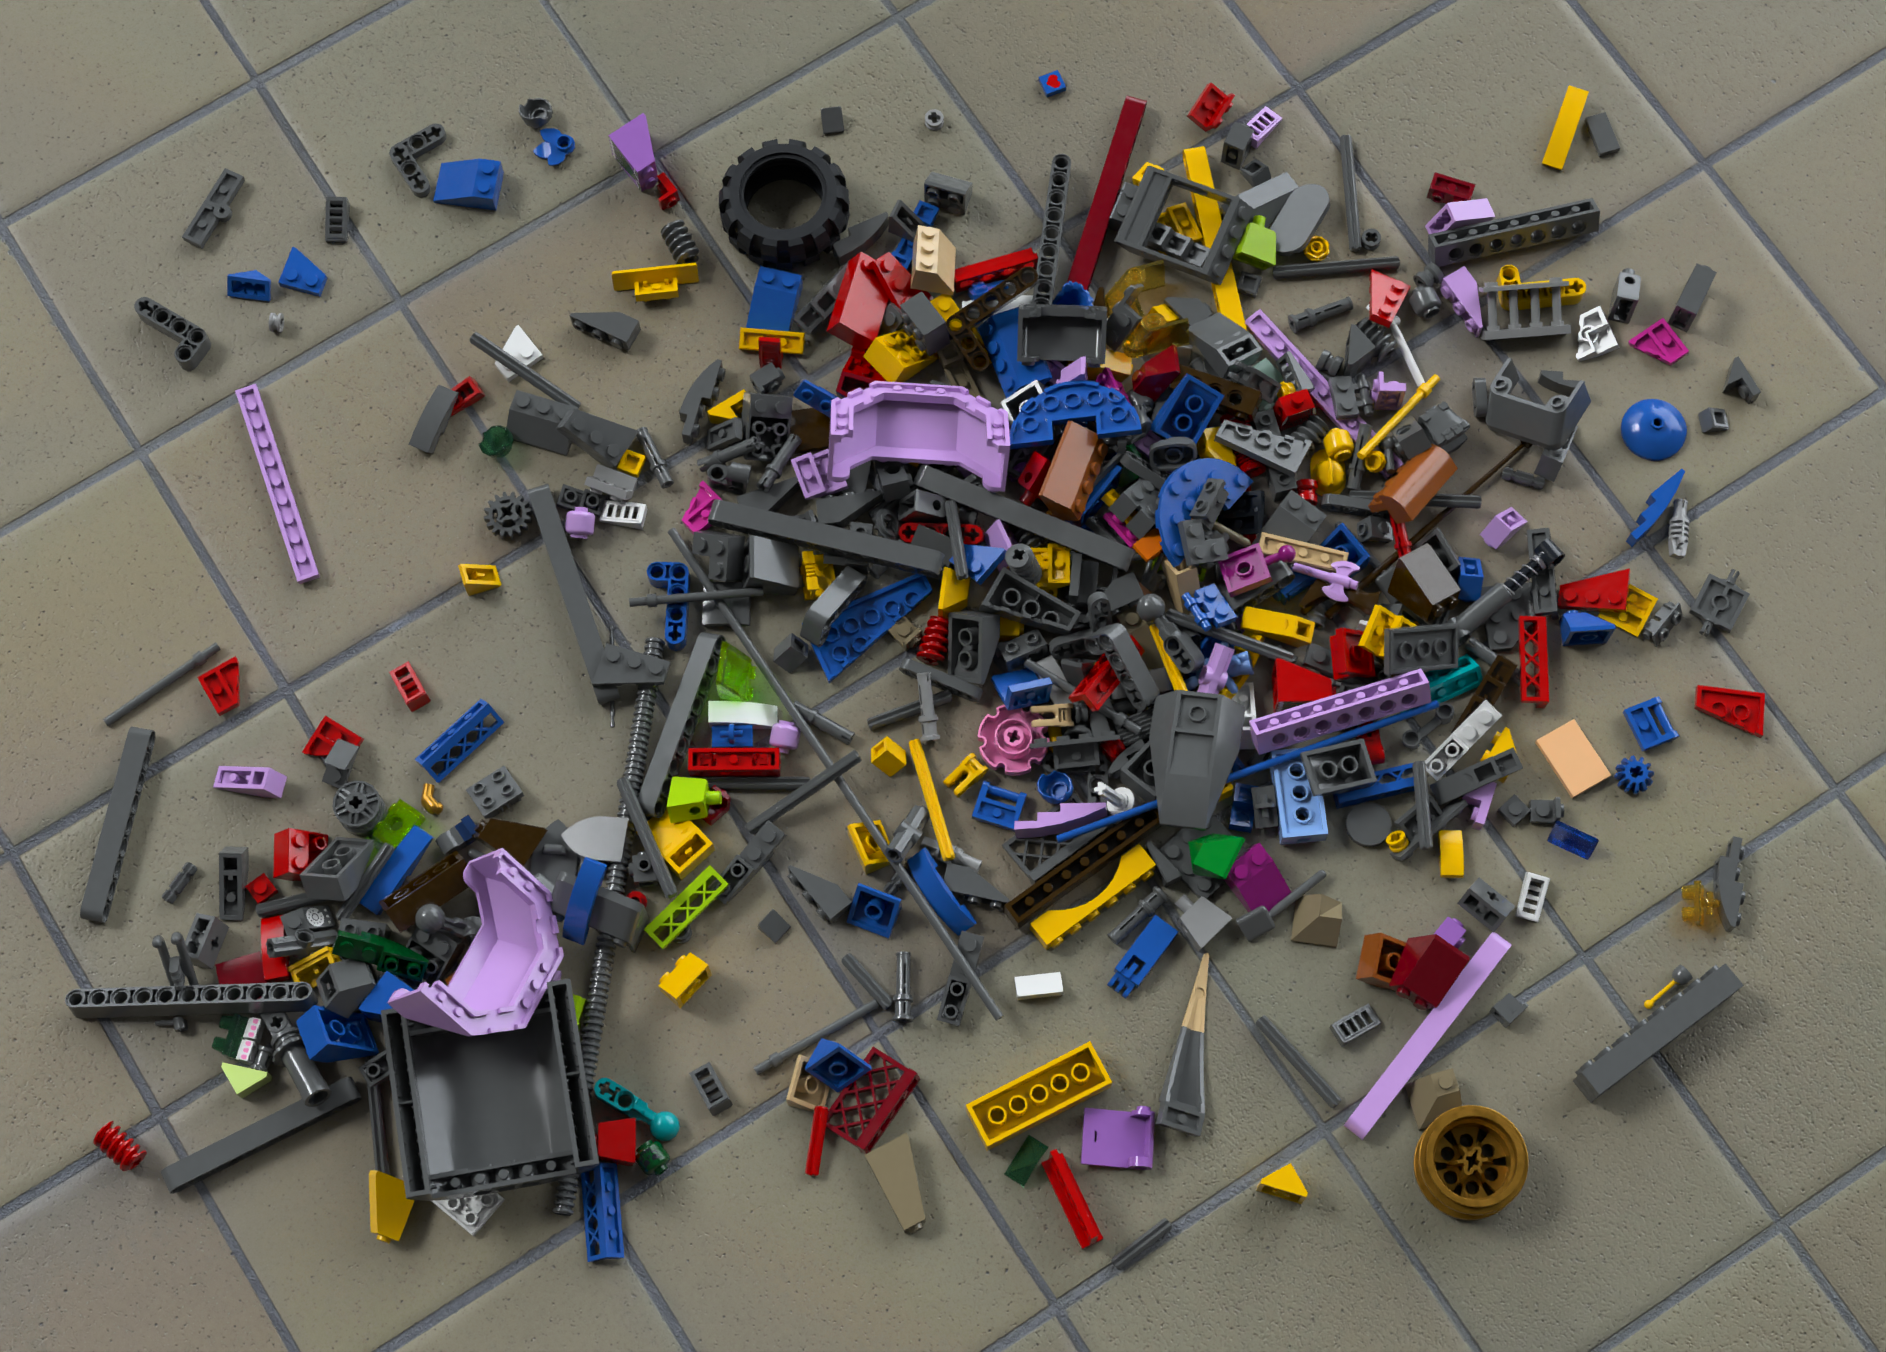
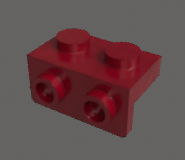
(1449, 189)

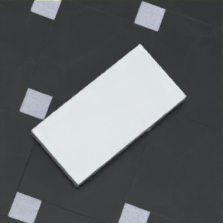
(471, 1211)

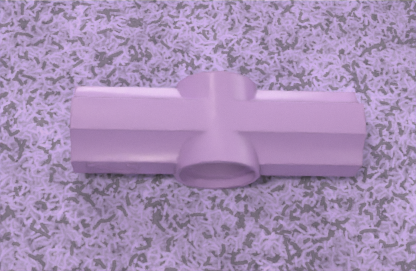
(1214, 674)

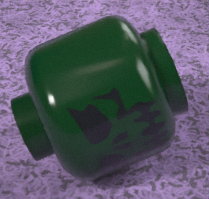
(652, 1158)

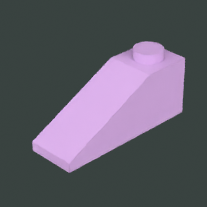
(251, 781)

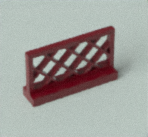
(886, 1112)

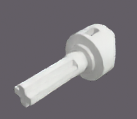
(1118, 799)

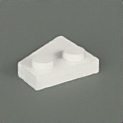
(520, 348)

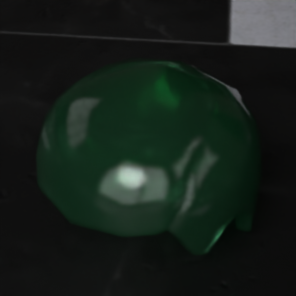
(497, 441)

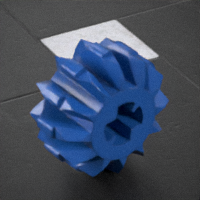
(1642, 778)

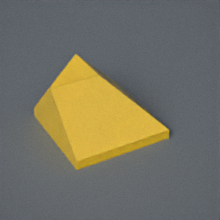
(952, 593)

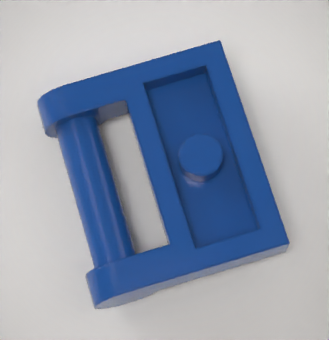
(1644, 726)
(996, 812)

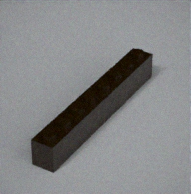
(1080, 867)

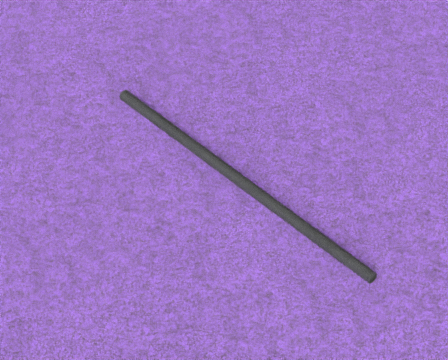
(616, 883)

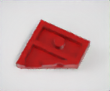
(326, 736)

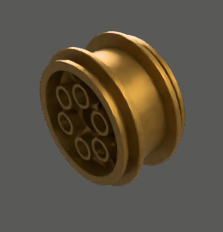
(1502, 1140)

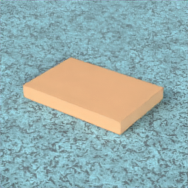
(1573, 758)

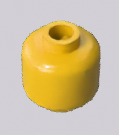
(1338, 444)

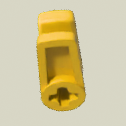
(966, 768)

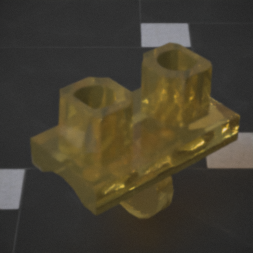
(1696, 893)

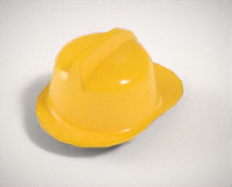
(1328, 473)

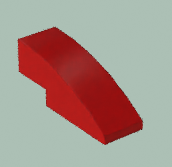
(274, 969)

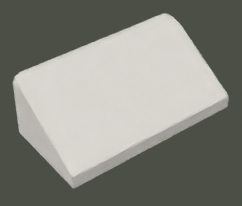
(1038, 986)

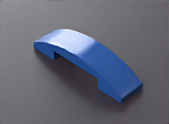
(904, 250)
(938, 894)
(582, 900)

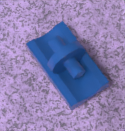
(732, 736)

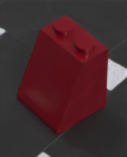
(1427, 970)

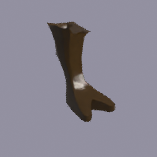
(1357, 599)

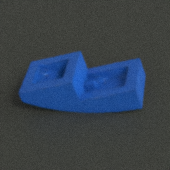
(1242, 808)

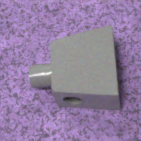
(1200, 920)

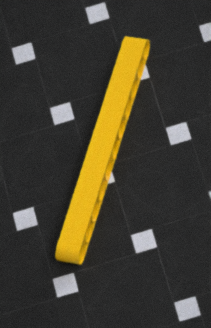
(1209, 222)

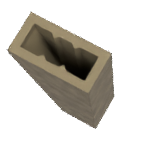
(897, 1178)

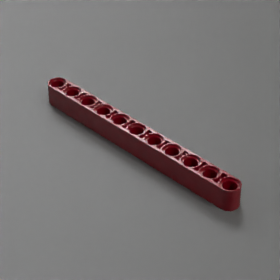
(1107, 191)

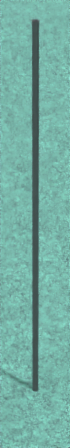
(840, 781)

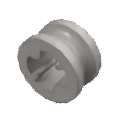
(928, 120)
(276, 322)

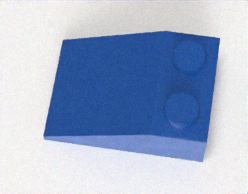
(470, 183)
(774, 300)
(1187, 410)
(334, 1037)

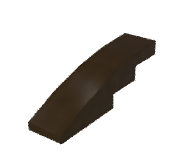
(1490, 687)

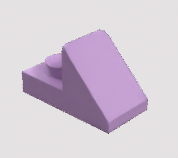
(1481, 799)

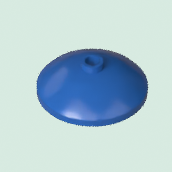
(1645, 437)

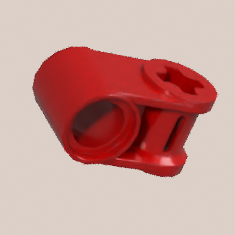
(1373, 745)

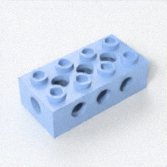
(1290, 828)

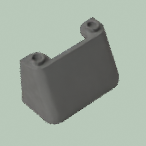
(1061, 333)

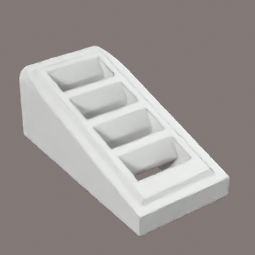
(637, 523)
(1540, 899)

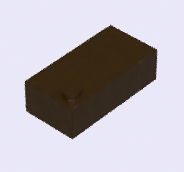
(432, 886)

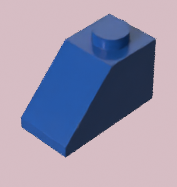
(1470, 579)

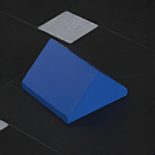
(1345, 541)
(874, 910)
(835, 1065)

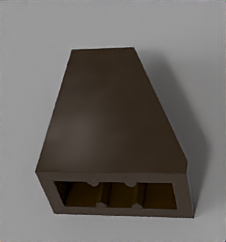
(514, 837)

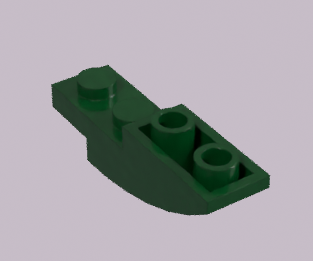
(381, 952)

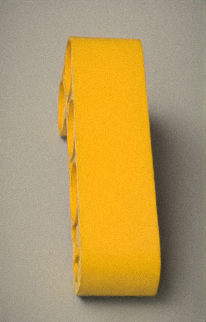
(1569, 294)

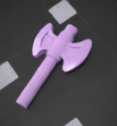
(1338, 580)

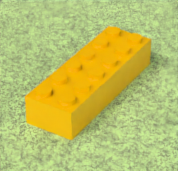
(1038, 1096)

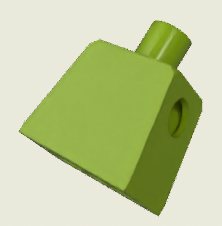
(1257, 245)
(690, 799)

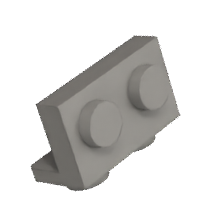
(612, 482)

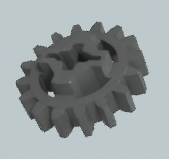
(509, 524)

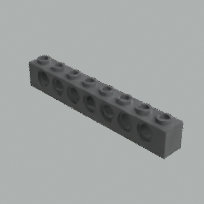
(1513, 232)

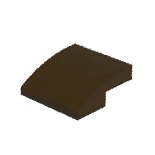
(811, 428)

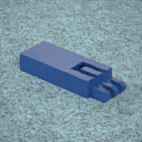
(1149, 949)

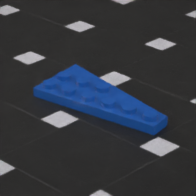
(868, 621)

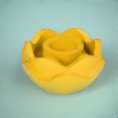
(1322, 246)

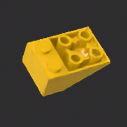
(897, 356)
(680, 844)

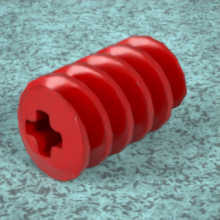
(933, 641)
(117, 1148)

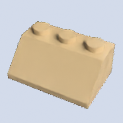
(933, 261)

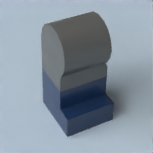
(457, 837)

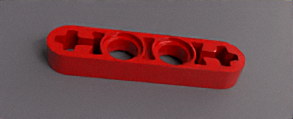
(943, 528)

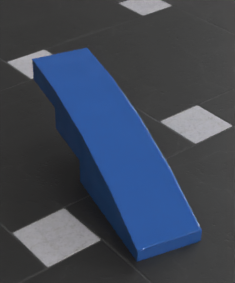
(1657, 504)
(397, 868)

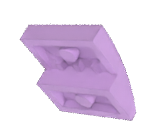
(812, 475)

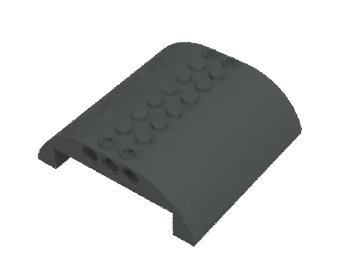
(491, 1105)

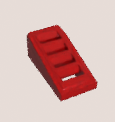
(770, 351)
(470, 398)
(416, 698)

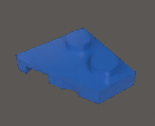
(981, 561)

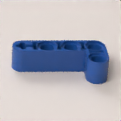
(674, 586)

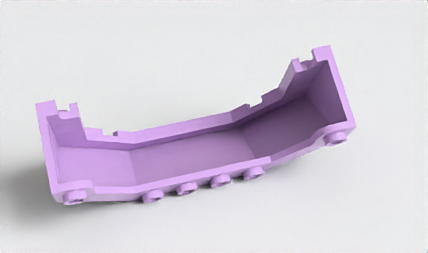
(919, 426)
(506, 962)

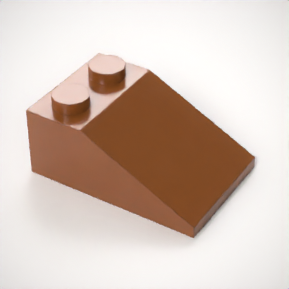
(1379, 959)

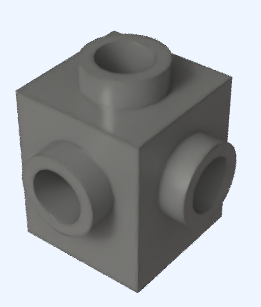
(642, 876)

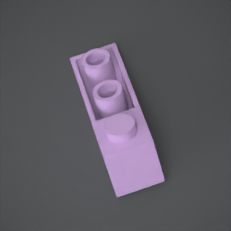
(1463, 294)

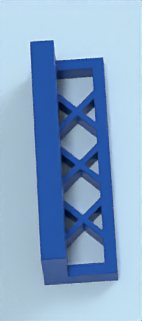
(454, 734)
(1379, 790)
(606, 1211)

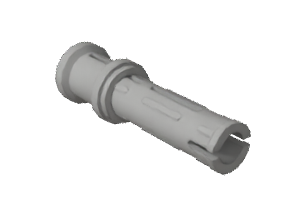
(928, 717)

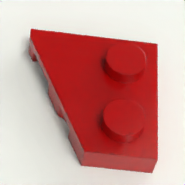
(222, 685)

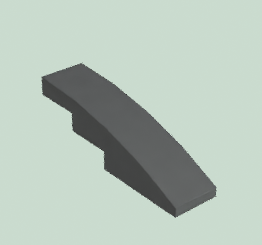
(1178, 245)

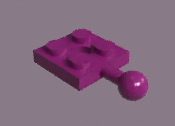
(1258, 573)

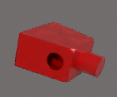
(1033, 478)
(616, 1141)

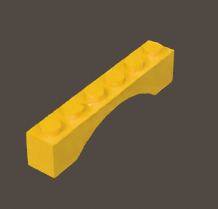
(1056, 924)

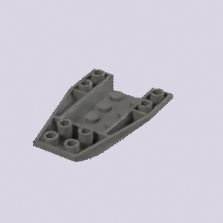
(1192, 754)

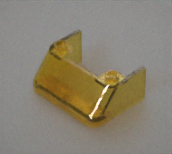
(1152, 332)

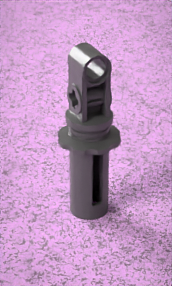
(292, 1054)

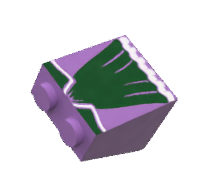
(634, 152)

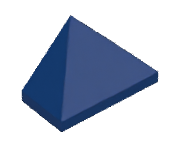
(249, 285)

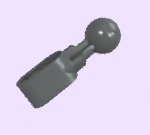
(1152, 609)
(431, 919)

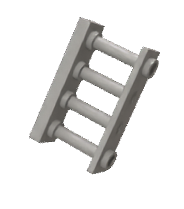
(1536, 327)

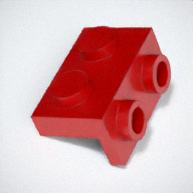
(1210, 107)

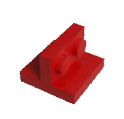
(1349, 658)

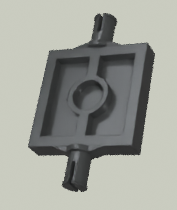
(1719, 603)

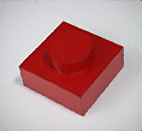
(261, 889)

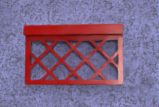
(1071, 1200)

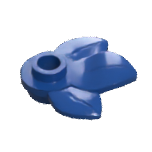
(551, 147)

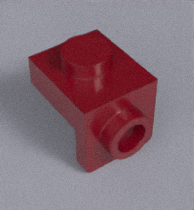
(717, 811)

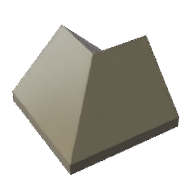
(1317, 920)

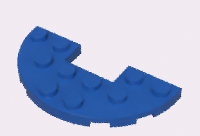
(1077, 403)
(1181, 493)

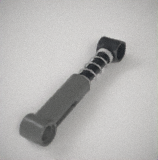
(1546, 555)

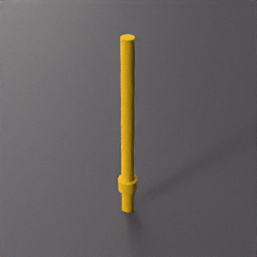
(1421, 392)

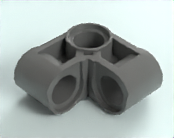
(734, 477)

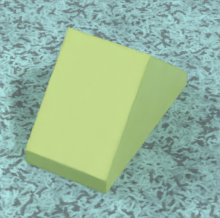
(245, 1079)

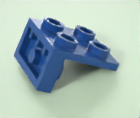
(1022, 688)

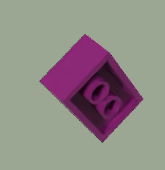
(1256, 879)

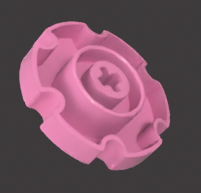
(996, 736)

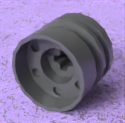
(370, 811)

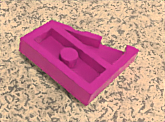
(1660, 343)
(700, 506)

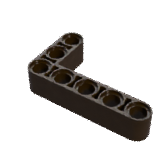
(985, 312)

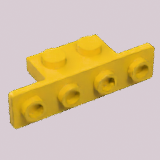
(655, 282)

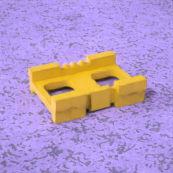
(808, 577)

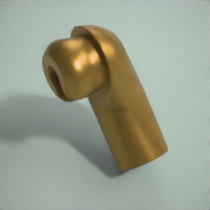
(429, 802)

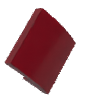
(241, 970)

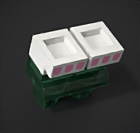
(238, 1029)

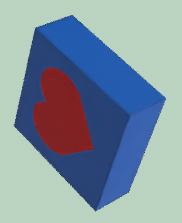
(1052, 83)

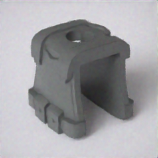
(1444, 427)

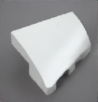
(1595, 335)

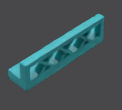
(1455, 682)

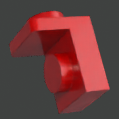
(668, 191)

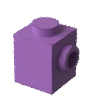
(1452, 932)

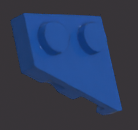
(302, 275)
(981, 288)

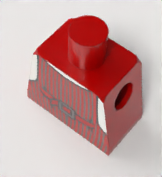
(1295, 408)

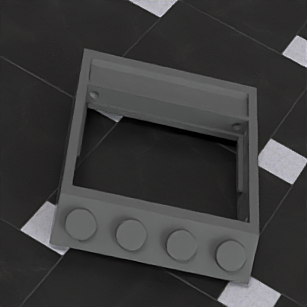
(1146, 210)

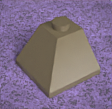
(1433, 1096)

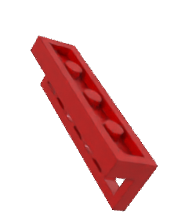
(994, 269)
(1539, 660)
(1099, 682)

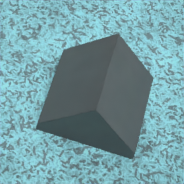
(1358, 352)
(1442, 549)

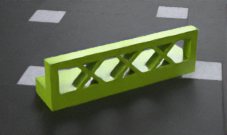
(682, 903)

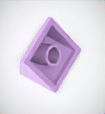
(1000, 536)

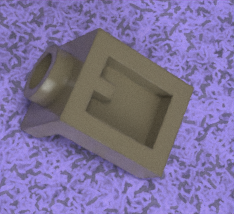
(906, 634)

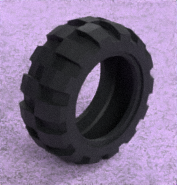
(777, 163)

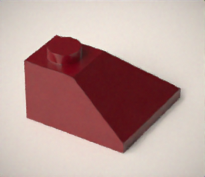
(1157, 373)

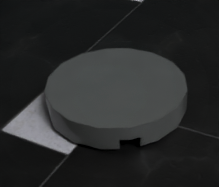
(1368, 824)

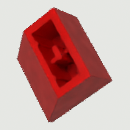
(295, 852)

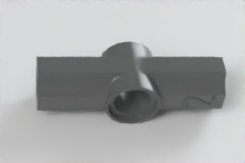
(907, 834)
(300, 944)

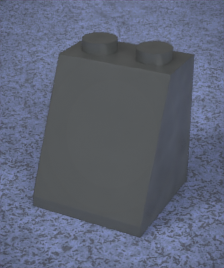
(771, 566)

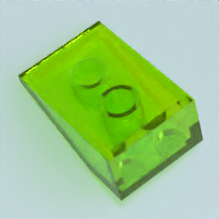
(734, 675)

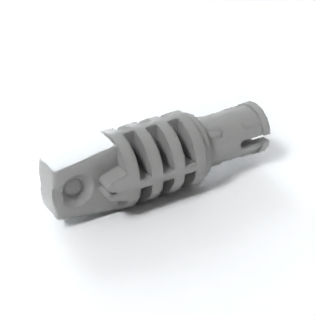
(1678, 530)
(960, 857)

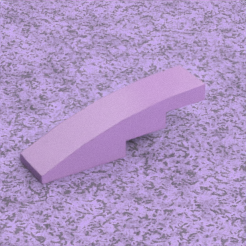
(1070, 817)

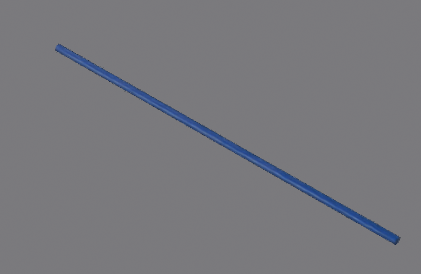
(1257, 768)

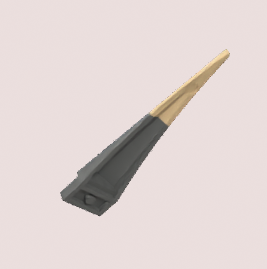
(1183, 1090)

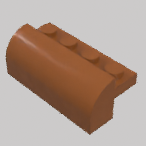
(1414, 484)

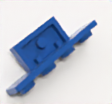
(815, 397)

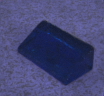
(1572, 840)

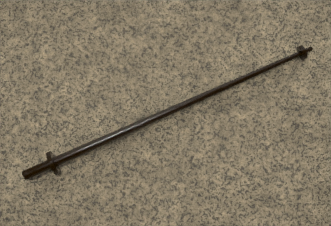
(1338, 606)

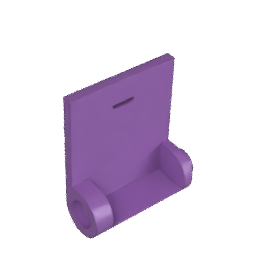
(1121, 1138)

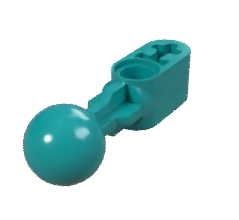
(663, 1125)

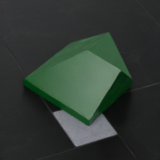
(1214, 854)

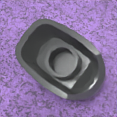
(1172, 453)

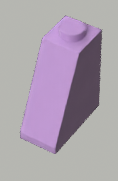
(1460, 214)

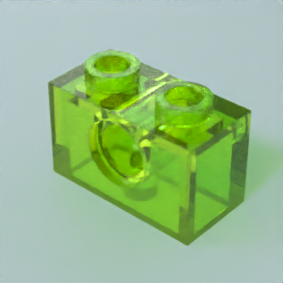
(397, 812)

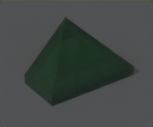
(1026, 1160)

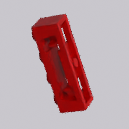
(734, 762)

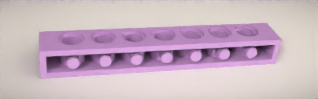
(1340, 711)

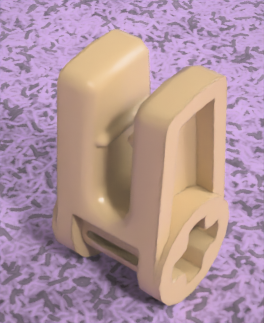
(1057, 710)

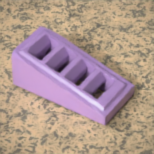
(1257, 140)

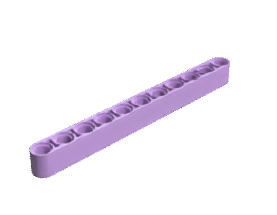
(1427, 1036)

